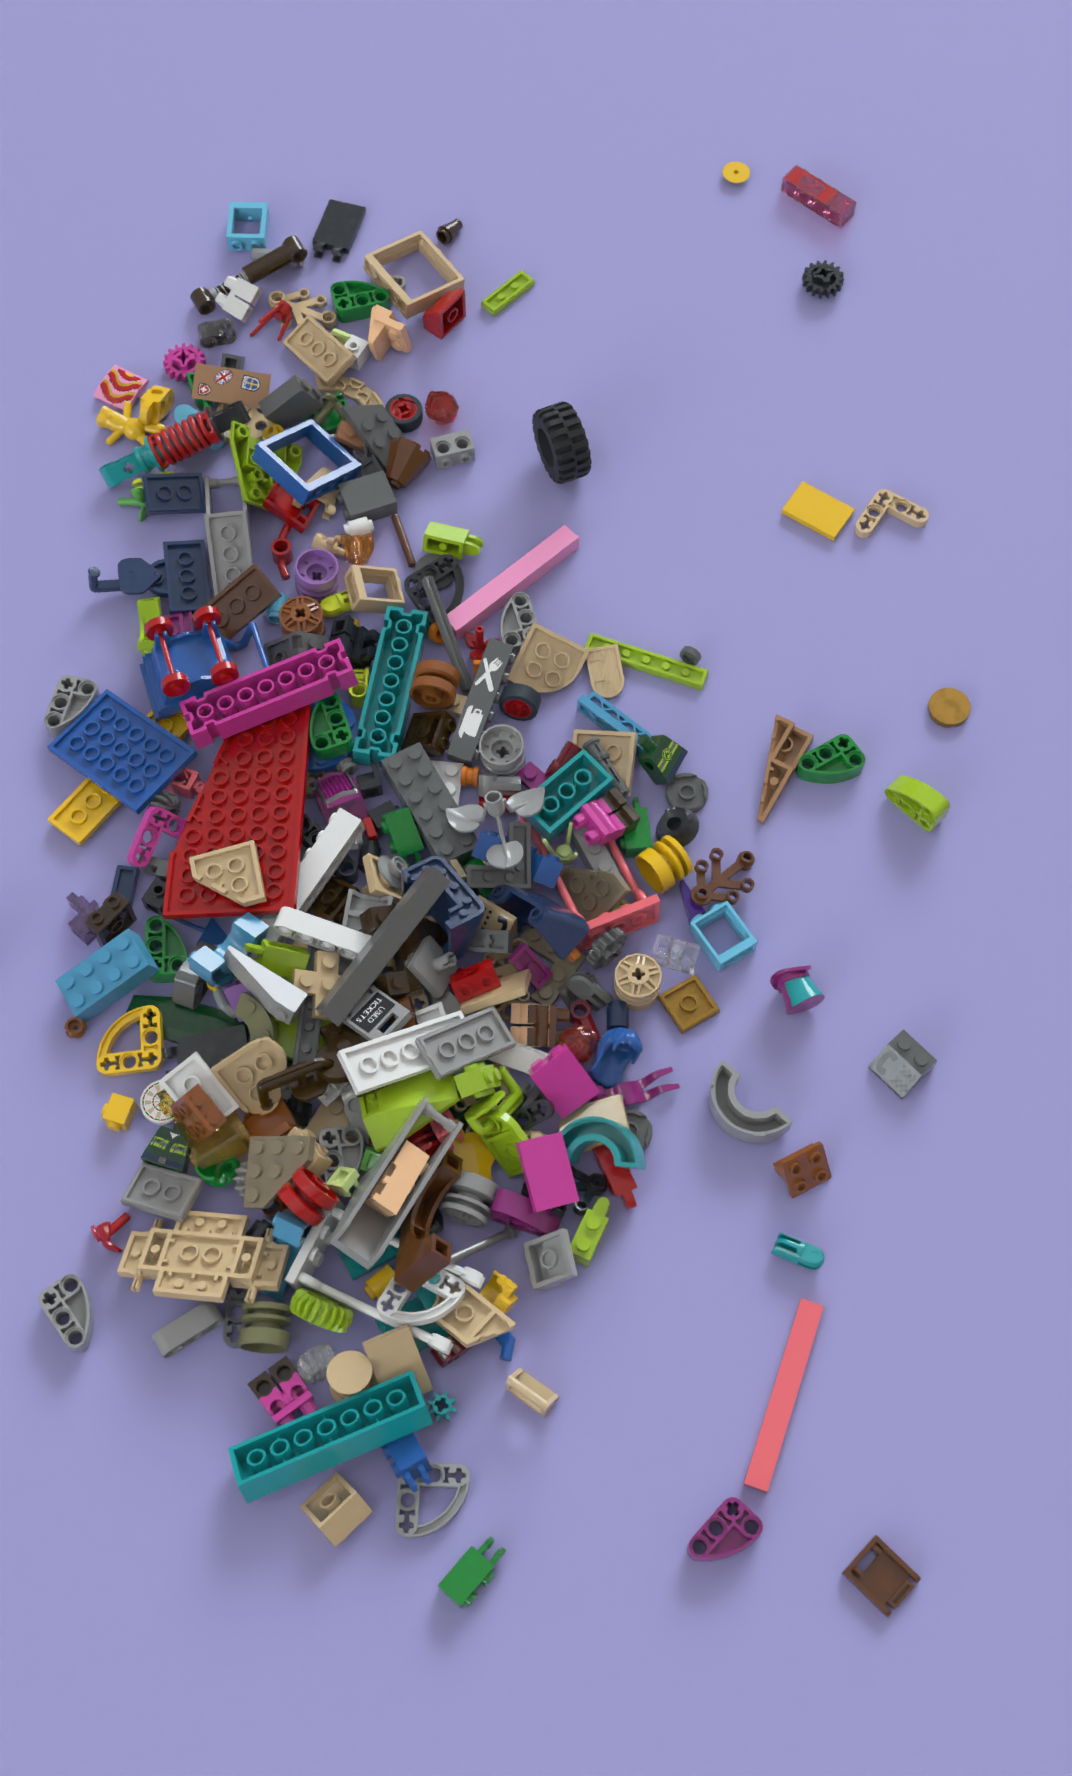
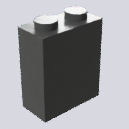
(291, 403)
(367, 497)

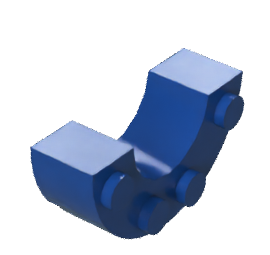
(543, 868)

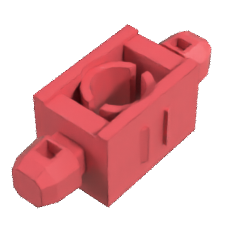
(187, 788)

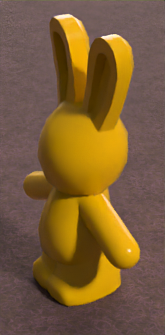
(125, 425)

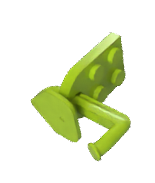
(497, 1127)

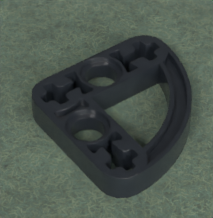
(417, 578)

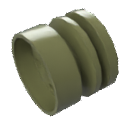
(265, 1331)

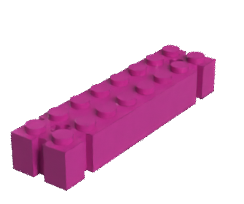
(268, 693)

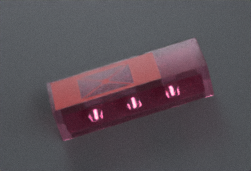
(818, 196)

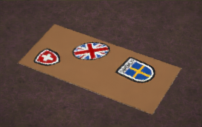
(230, 385)

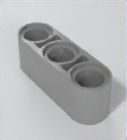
(187, 1328)

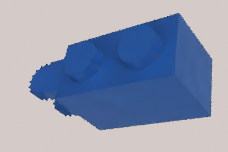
(408, 1460)

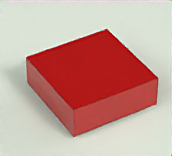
(369, 829)

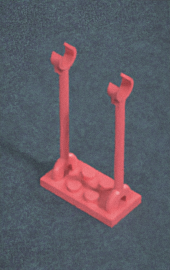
(627, 917)

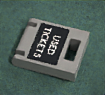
(373, 1012)

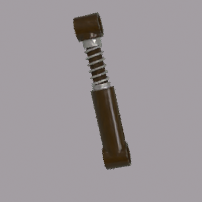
(289, 252)

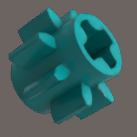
(445, 1412)

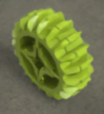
(321, 1310)

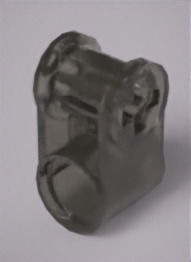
(214, 333)

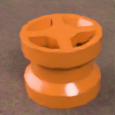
(469, 776)

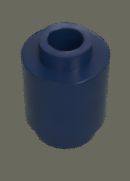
(617, 1015)

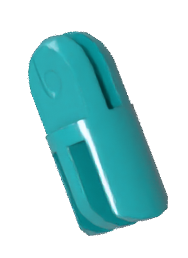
(798, 1252)

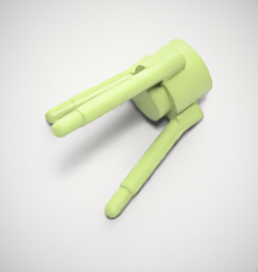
(563, 851)

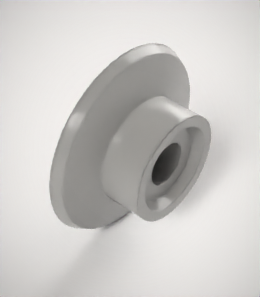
(391, 869)

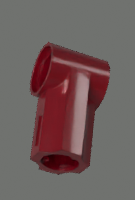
(565, 755)
(586, 1020)

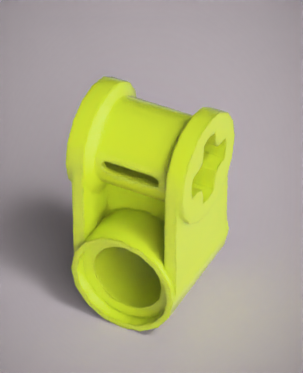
(363, 678)

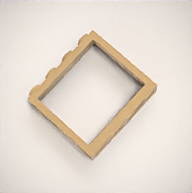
(375, 260)

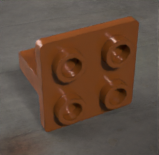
(198, 1113)
(804, 1169)

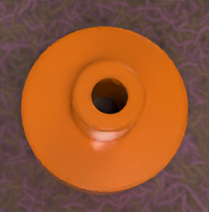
(434, 634)

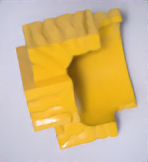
(500, 1292)

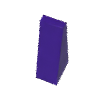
(690, 908)

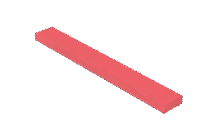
(783, 1396)

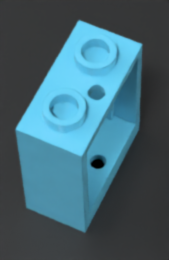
(247, 212)
(735, 953)

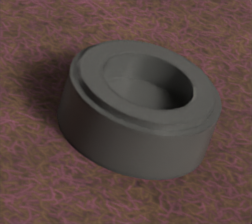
(690, 655)

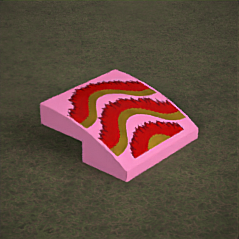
(120, 386)

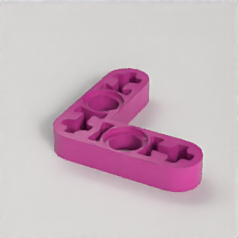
(155, 827)

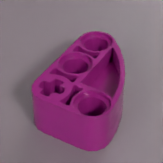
(516, 1210)
(733, 1537)

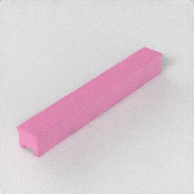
(512, 580)

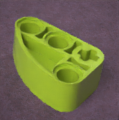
(918, 801)

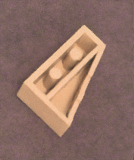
(397, 1180)

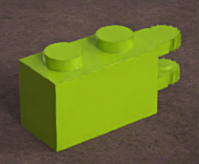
(451, 540)
(279, 957)
(590, 1232)

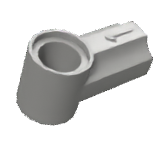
(505, 784)

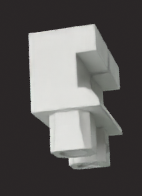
(242, 290)

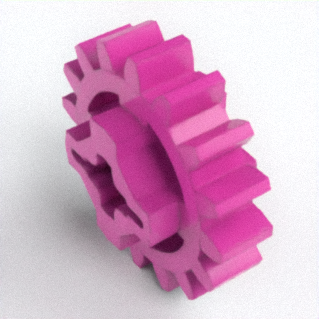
(182, 361)

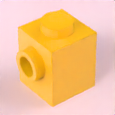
(119, 1112)

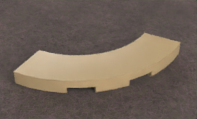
(352, 389)

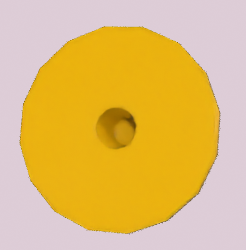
(736, 172)

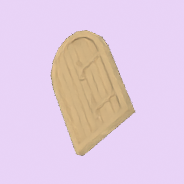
(605, 671)

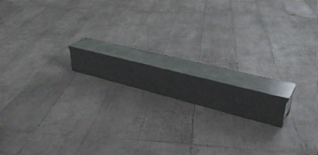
(383, 945)

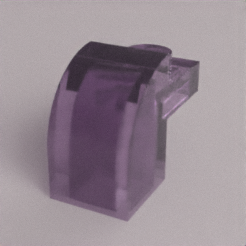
(83, 909)

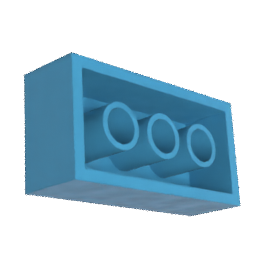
(107, 975)

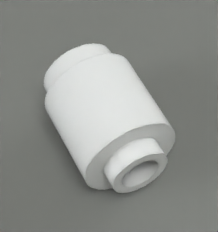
(359, 526)

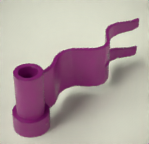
(632, 1090)

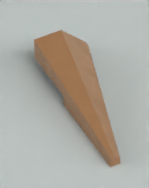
(786, 748)

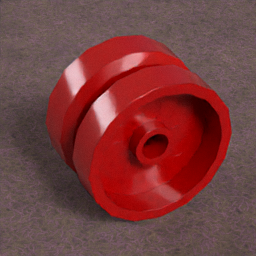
(308, 1196)

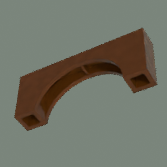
(418, 1253)

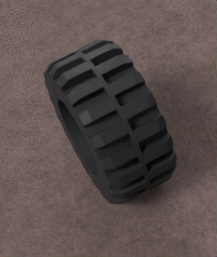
(561, 442)

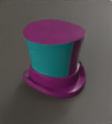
(797, 989)

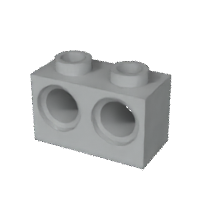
(448, 449)

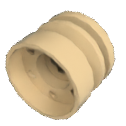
(637, 993)

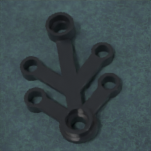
(593, 1185)

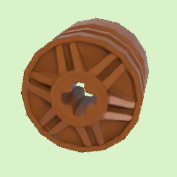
(302, 615)

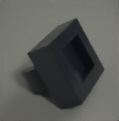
(301, 1111)

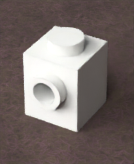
(360, 349)

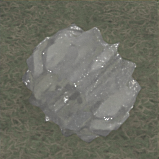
(314, 1363)

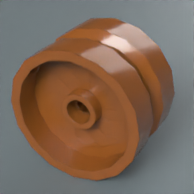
(434, 684)

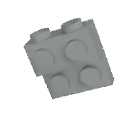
(550, 1260)

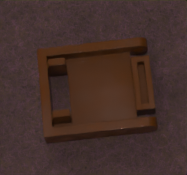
(884, 1578)

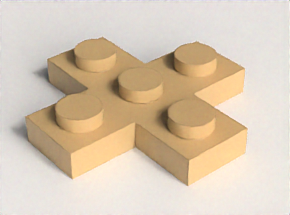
(320, 981)

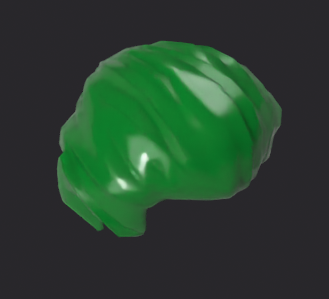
(219, 1174)

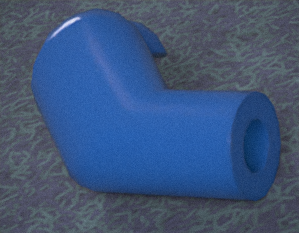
(507, 1342)

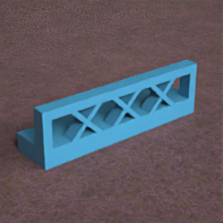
(604, 720)

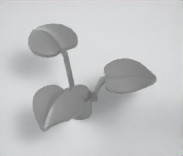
(468, 819)

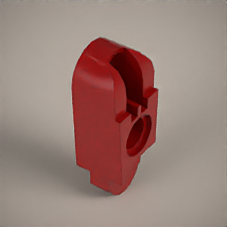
(618, 1179)

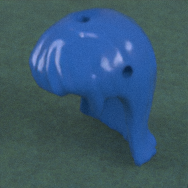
(613, 1055)

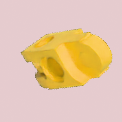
(155, 404)

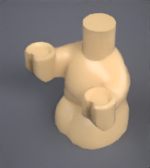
(330, 544)

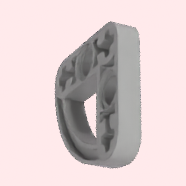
(443, 1519)

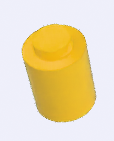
(378, 1282)

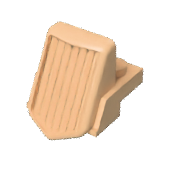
(386, 332)

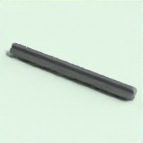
(446, 632)

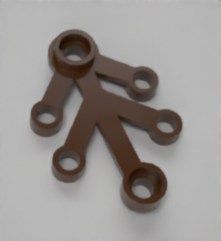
(720, 880)

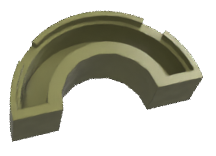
(257, 1018)

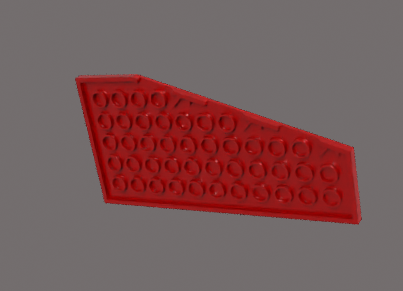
(249, 796)

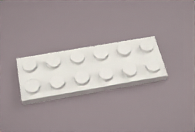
(389, 1056)

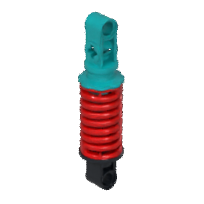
(177, 445)

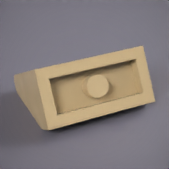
(531, 1392)

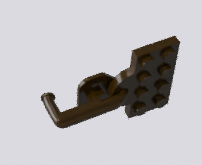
(312, 1077)

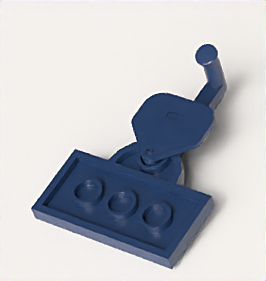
(179, 576)

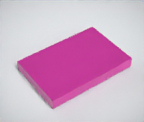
(547, 1172)

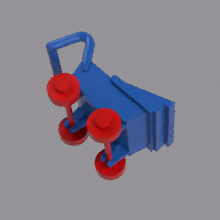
(191, 660)

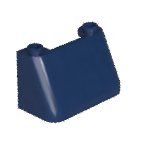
(456, 909)
(555, 923)

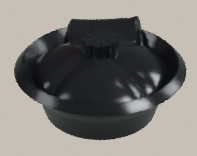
(678, 823)

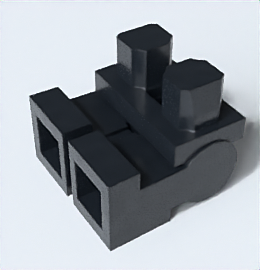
(356, 641)

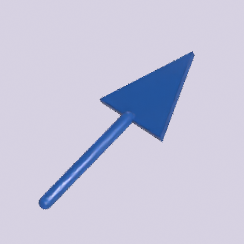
(211, 934)

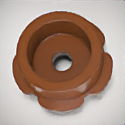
(73, 1022)

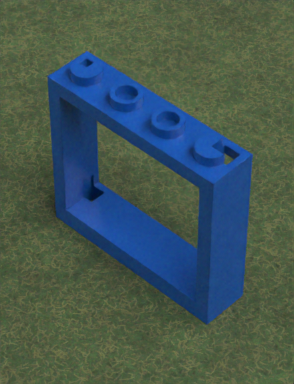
(289, 480)

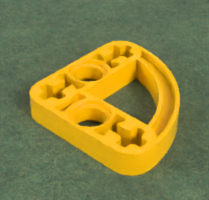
(146, 1051)

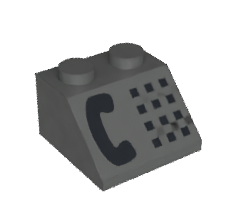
(902, 1064)

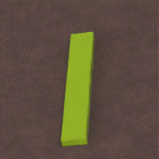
(654, 663)

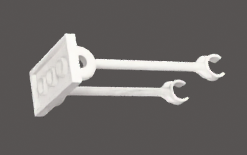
(312, 1256)

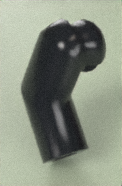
(437, 1222)

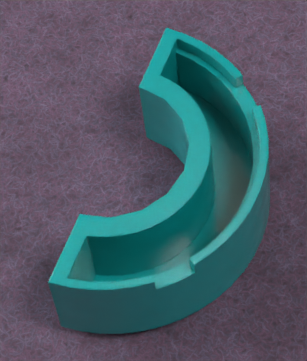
(617, 1137)

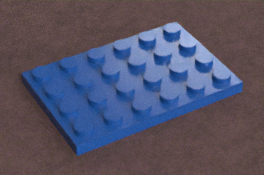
(122, 751)

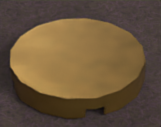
(949, 707)

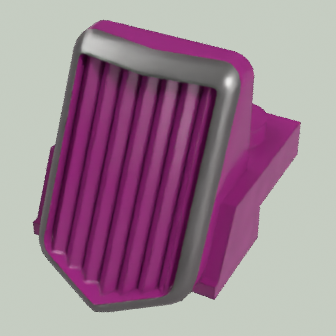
(339, 791)

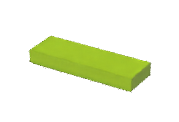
(507, 293)

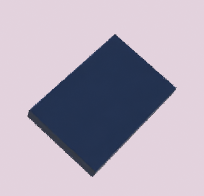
(173, 493)

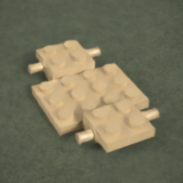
(204, 1258)

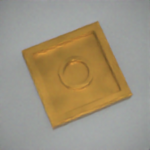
(688, 1004)

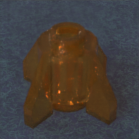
(357, 548)

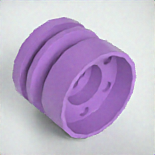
(316, 574)

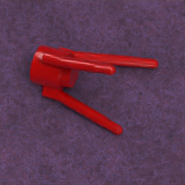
(281, 312)

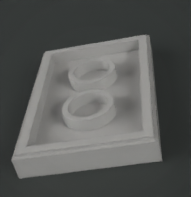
(162, 1192)

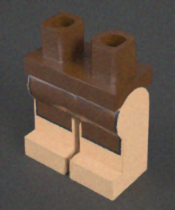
(544, 1022)

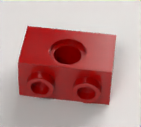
(474, 980)

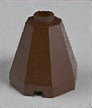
(405, 462)

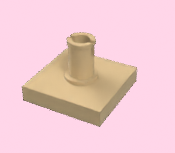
(376, 883)

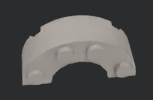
(737, 1120)

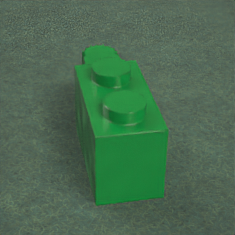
(402, 834)
(639, 839)
(470, 1574)

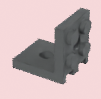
(292, 645)

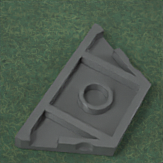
(374, 428)

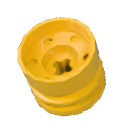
(664, 864)

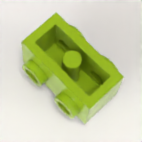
(478, 1080)

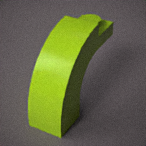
(147, 609)

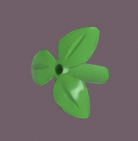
(138, 500)

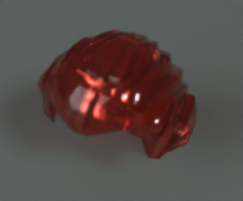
(441, 407)
(580, 1040)

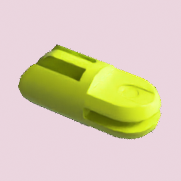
(335, 604)

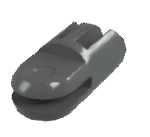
(588, 990)

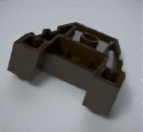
(403, 981)

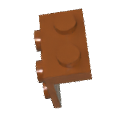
(275, 1123)

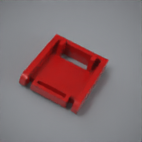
(280, 504)

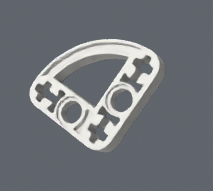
(427, 1316)

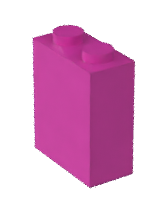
(563, 1080)

